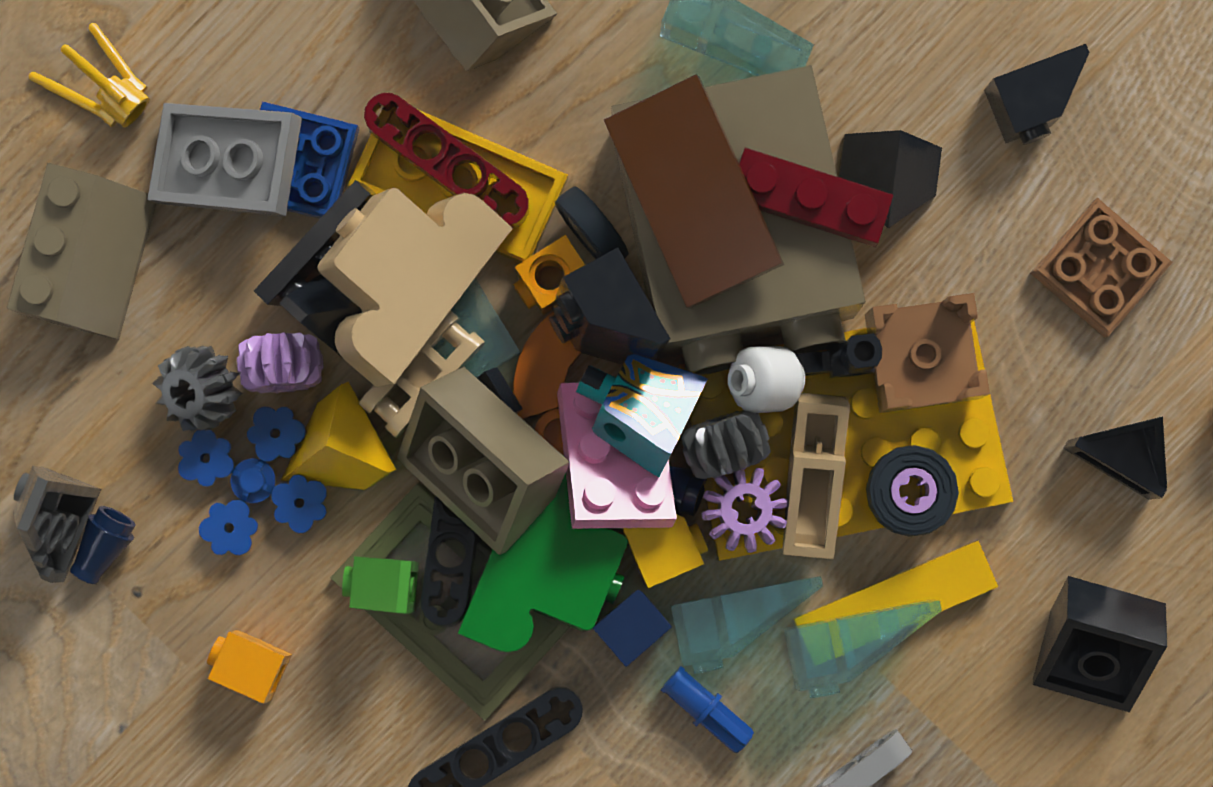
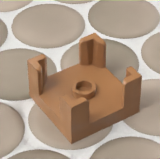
(926, 354)

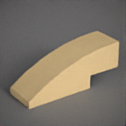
(815, 475)

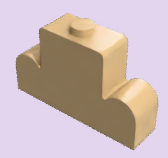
(405, 274)

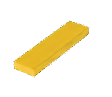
(946, 578)

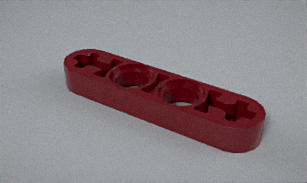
(449, 158)

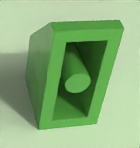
(381, 584)

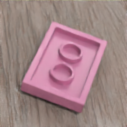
(601, 481)

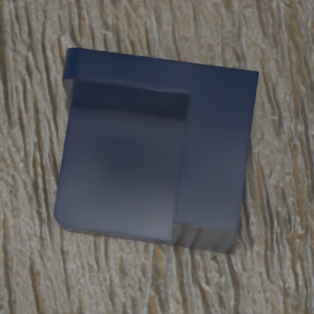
(632, 627)

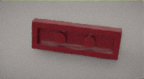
(816, 198)

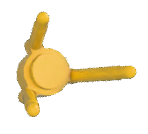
(120, 99)

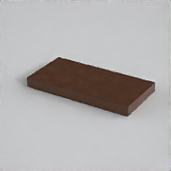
(693, 191)

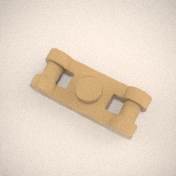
(423, 369)

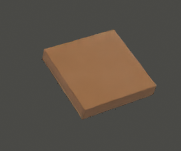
(1101, 267)

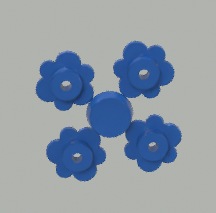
(252, 480)

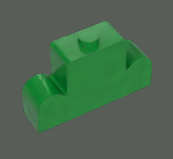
(547, 572)

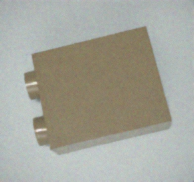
(820, 271)

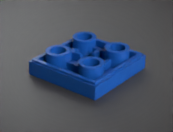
(320, 161)

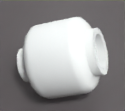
(766, 379)

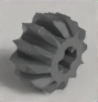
(197, 388)
(725, 444)

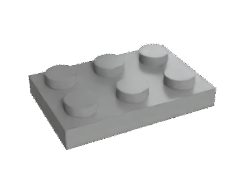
(225, 158)

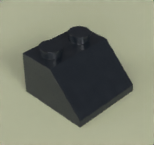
(1101, 644)

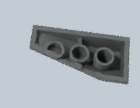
(52, 518)

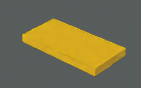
(385, 169)

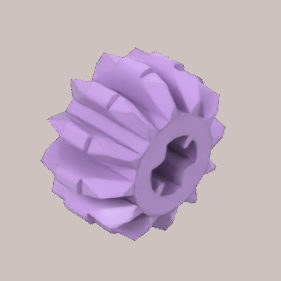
(279, 362)
(760, 502)

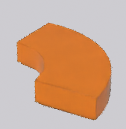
(541, 370)

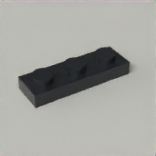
(310, 250)

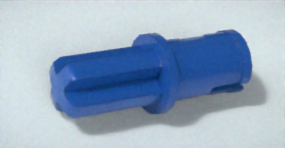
(708, 710)

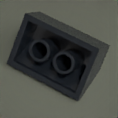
(607, 312)

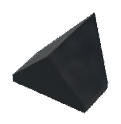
(895, 165)
(320, 308)
(1129, 455)

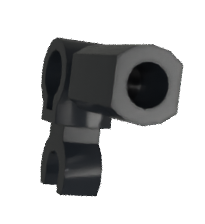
(853, 358)

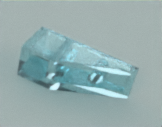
(734, 35)
(729, 622)
(846, 646)

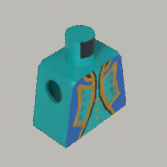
(642, 408)

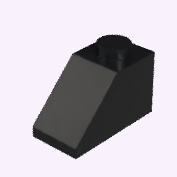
(1035, 95)

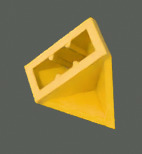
(340, 445)

